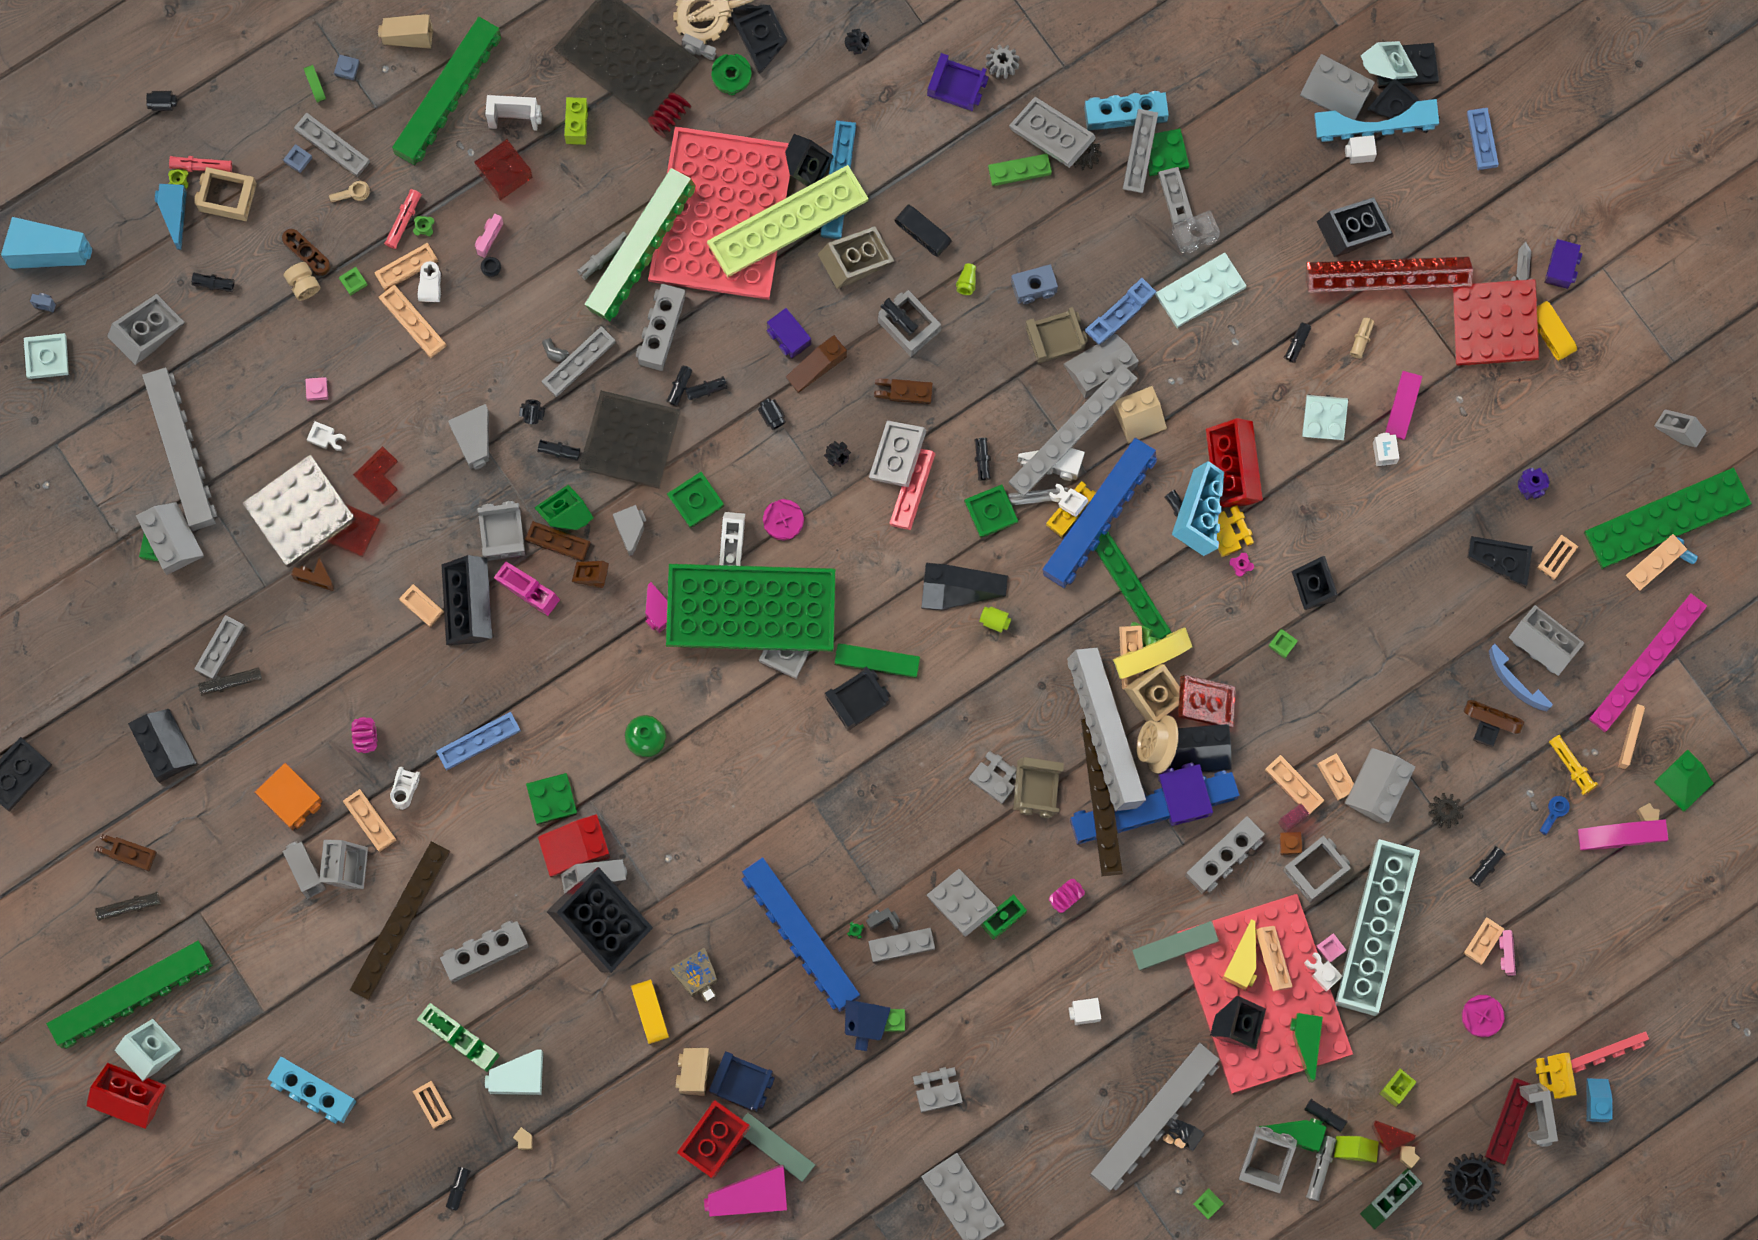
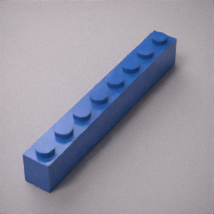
(1099, 513)
(1220, 790)
(800, 934)

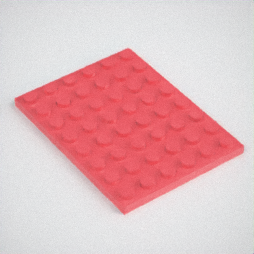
(733, 183)
(1276, 1050)

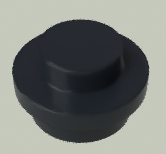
(490, 266)

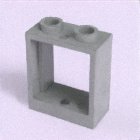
(923, 337)
(333, 864)
(1300, 881)
(1262, 1178)

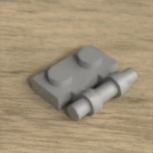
(990, 781)
(939, 1096)

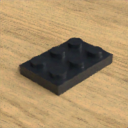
(1424, 62)
(19, 772)

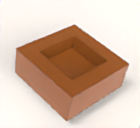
(1290, 843)

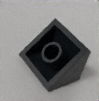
(1315, 584)

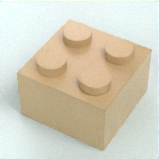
(1154, 693)

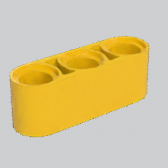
(1554, 332)
(649, 1011)

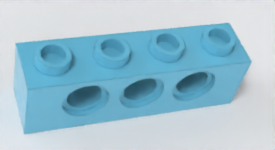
(1117, 118)
(286, 1069)

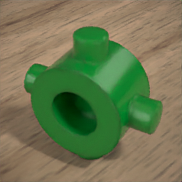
(855, 930)

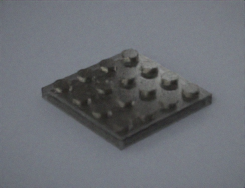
(630, 439)
(299, 511)

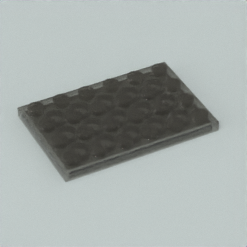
(626, 55)

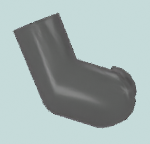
(554, 353)

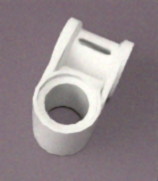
(429, 286)
(406, 784)

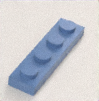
(478, 741)

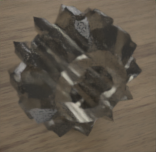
(1090, 157)
(1453, 815)

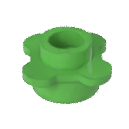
(422, 220)

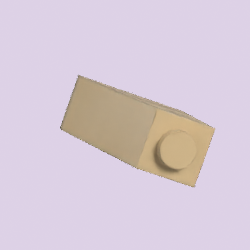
(407, 31)

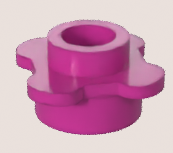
(1240, 570)

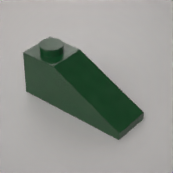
(1391, 1198)

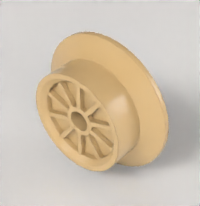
(1158, 743)

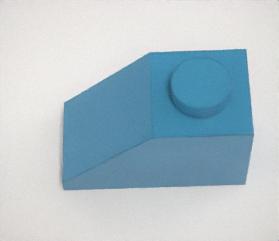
(1598, 1100)

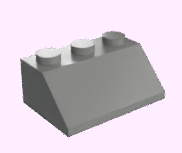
(1337, 88)
(1099, 362)
(170, 536)
(1546, 640)
(1379, 785)

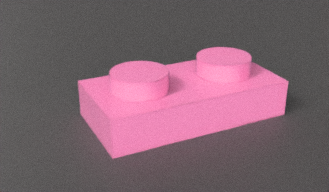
(492, 229)
(1508, 961)

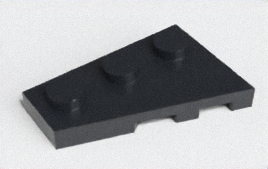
(1394, 101)

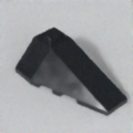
(955, 586)

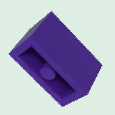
(1563, 263)
(788, 333)

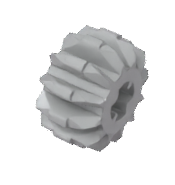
(995, 58)

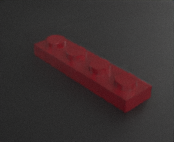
(1507, 1124)

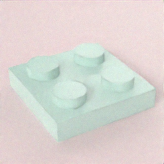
(46, 356)
(1325, 417)

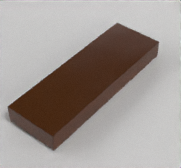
(557, 541)

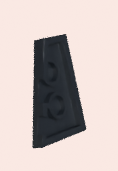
(1502, 557)

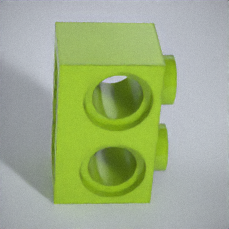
(576, 120)

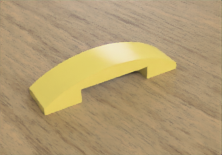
(1153, 654)

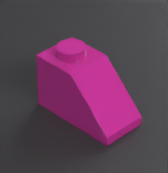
(656, 609)

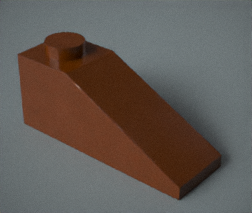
(817, 363)

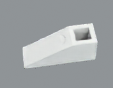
(1066, 467)

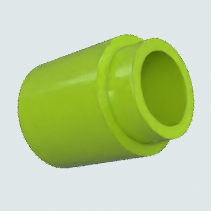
(995, 619)

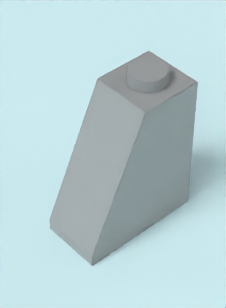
(473, 435)
(303, 869)
(613, 869)

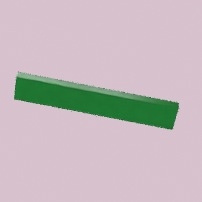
(1131, 587)

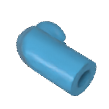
(1687, 555)

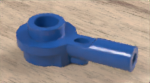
(1558, 807)

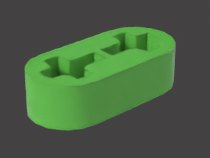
(314, 83)

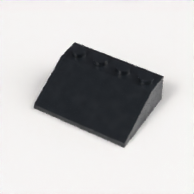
(600, 920)

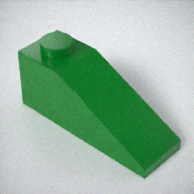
(1307, 1039)
(1307, 1133)

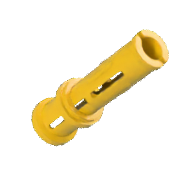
(1578, 772)

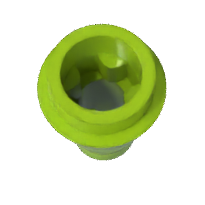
(967, 281)

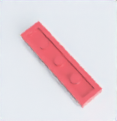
(910, 497)
(1616, 1050)

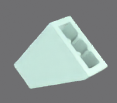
(517, 1076)

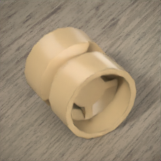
(303, 283)

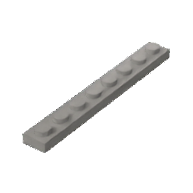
(1073, 430)

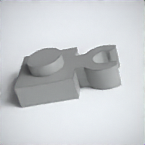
(698, 47)

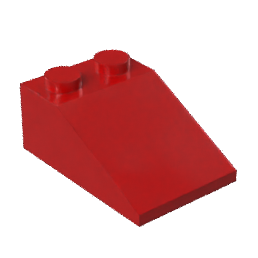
(574, 844)

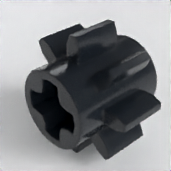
(857, 41)
(532, 411)
(837, 454)

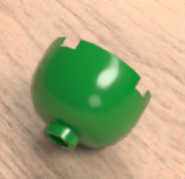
(645, 736)

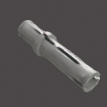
(597, 261)
(1321, 1168)

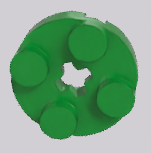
(733, 84)

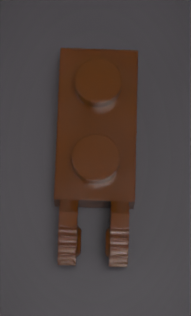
(905, 391)
(128, 852)

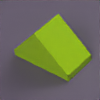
(1397, 1087)
(1356, 1148)

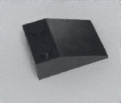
(1353, 226)

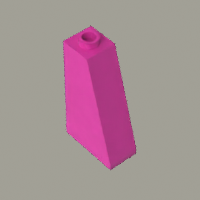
(750, 1195)

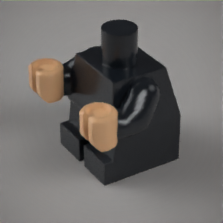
(1186, 1135)

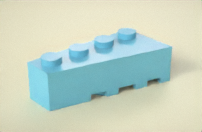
(1200, 508)

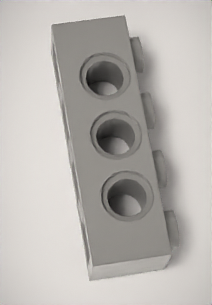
(657, 357)
(1245, 829)
(478, 962)

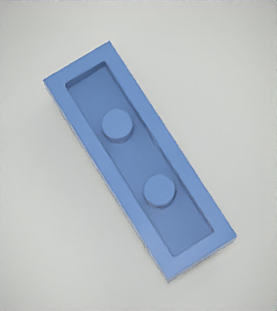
(1482, 138)

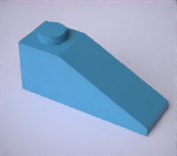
(172, 203)

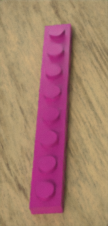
(1647, 662)

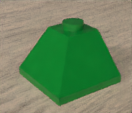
(565, 510)
(1684, 780)

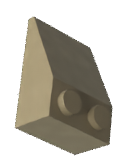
(855, 257)

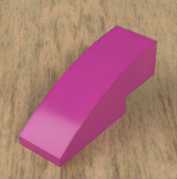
(1403, 404)
(527, 588)

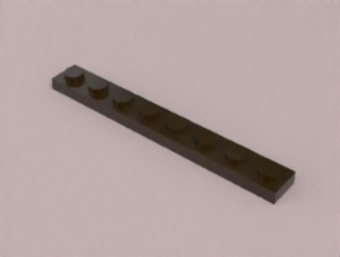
(1102, 811)
(399, 920)

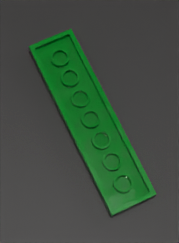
(1670, 515)

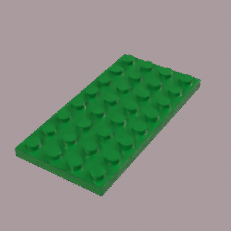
(750, 607)

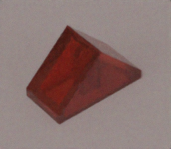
(1391, 1137)

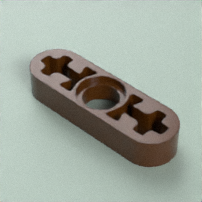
(292, 246)
(1493, 716)

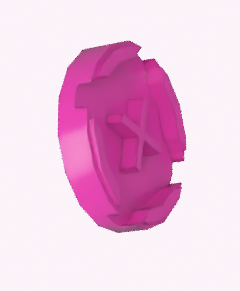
(783, 520)
(1483, 1016)

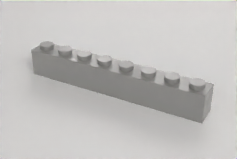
(179, 449)
(1106, 729)
(1154, 1117)

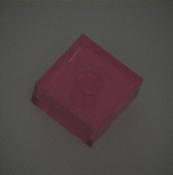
(1293, 818)

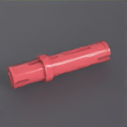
(198, 164)
(413, 198)

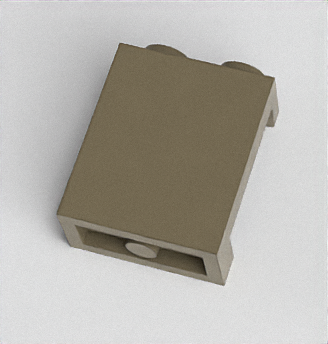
(1056, 336)
(1037, 786)

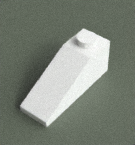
(732, 539)

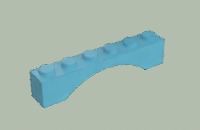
(1419, 115)

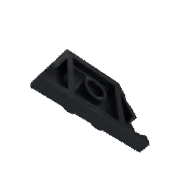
(759, 33)

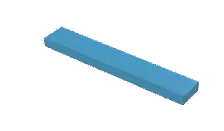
(842, 152)

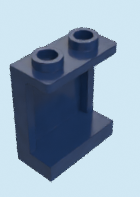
(741, 1082)

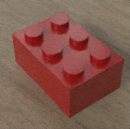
(713, 1139)

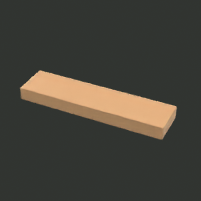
(412, 321)

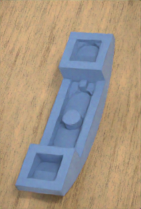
(1121, 312)
(1536, 700)

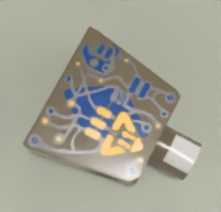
(696, 975)

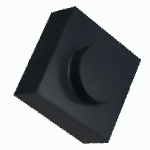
(1486, 734)

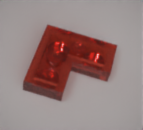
(372, 475)

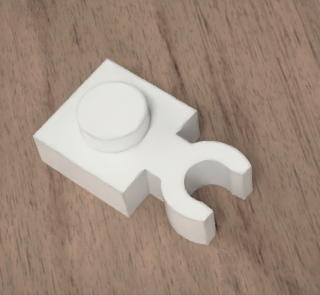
(323, 436)
(1069, 501)
(1325, 973)

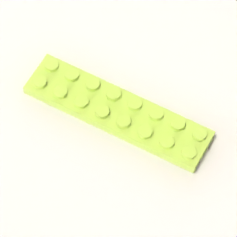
(787, 221)

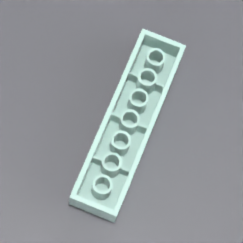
(1377, 927)

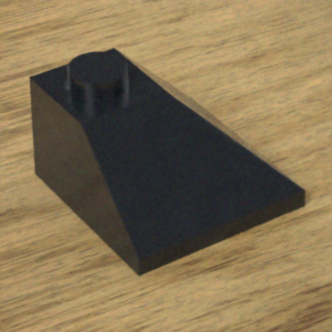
(806, 160)
(1239, 1023)

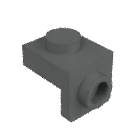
(877, 918)

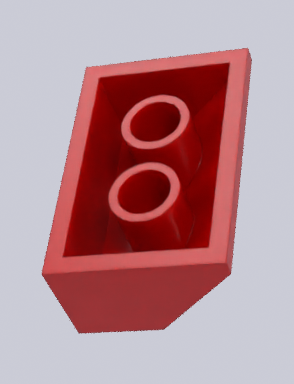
(125, 1095)

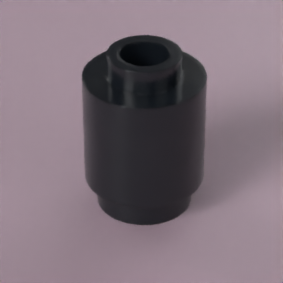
(161, 100)
(772, 413)

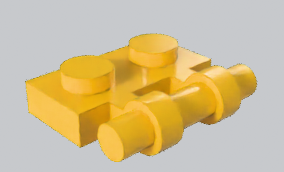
(1227, 539)
(1561, 1075)

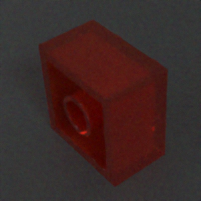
(503, 169)

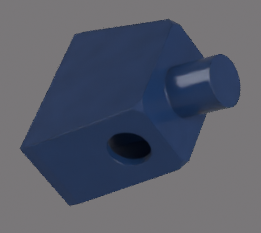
(865, 1022)

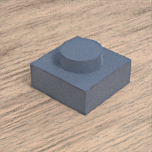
(346, 67)
(297, 158)
(43, 302)

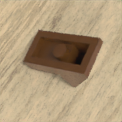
(591, 573)
(319, 578)

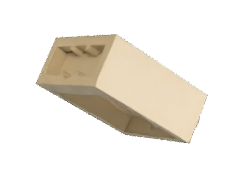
(245, 200)

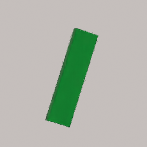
(877, 660)

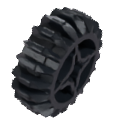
(1463, 1176)

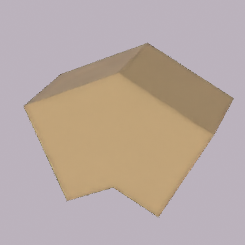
(1647, 813)
(524, 1139)
(1408, 1156)

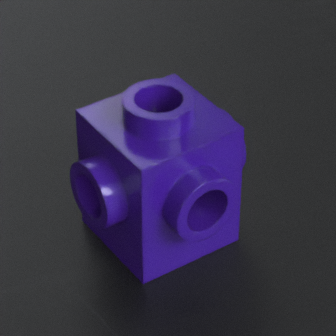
(1531, 489)

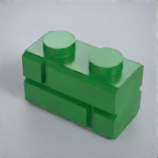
(1005, 917)

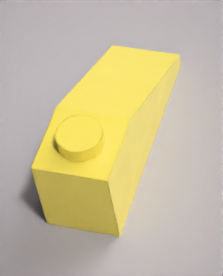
(1243, 964)

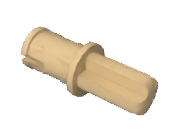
(1362, 338)

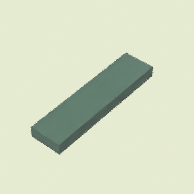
(1175, 945)
(777, 1148)

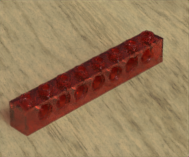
(1389, 274)

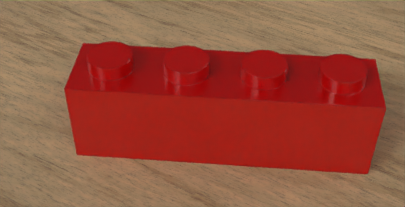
(1234, 452)

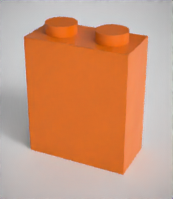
(289, 797)

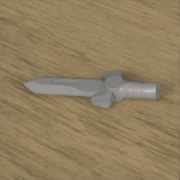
(1523, 263)

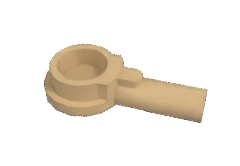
(358, 191)

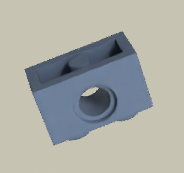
(1043, 276)

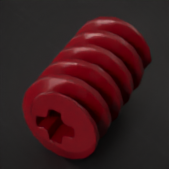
(667, 113)

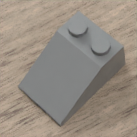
(144, 328)

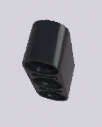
(923, 230)

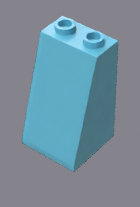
(42, 245)

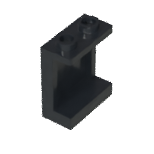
(858, 698)

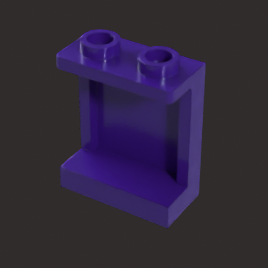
(957, 83)
(1185, 794)

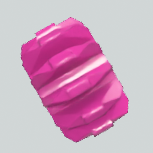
(364, 735)
(1066, 895)

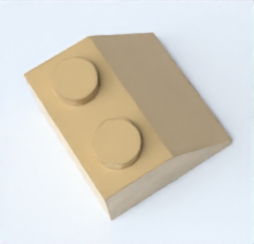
(1140, 414)
(694, 1071)

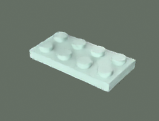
(1200, 290)

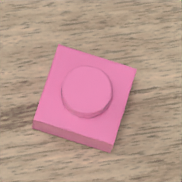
(316, 389)
(1331, 948)

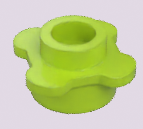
(182, 174)

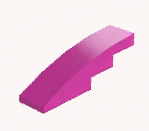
(1622, 835)

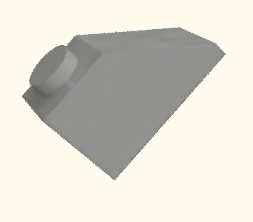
(1681, 427)
(630, 527)

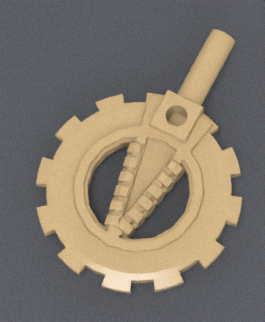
(714, 10)

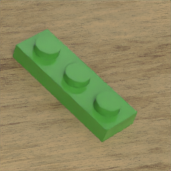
(1019, 169)

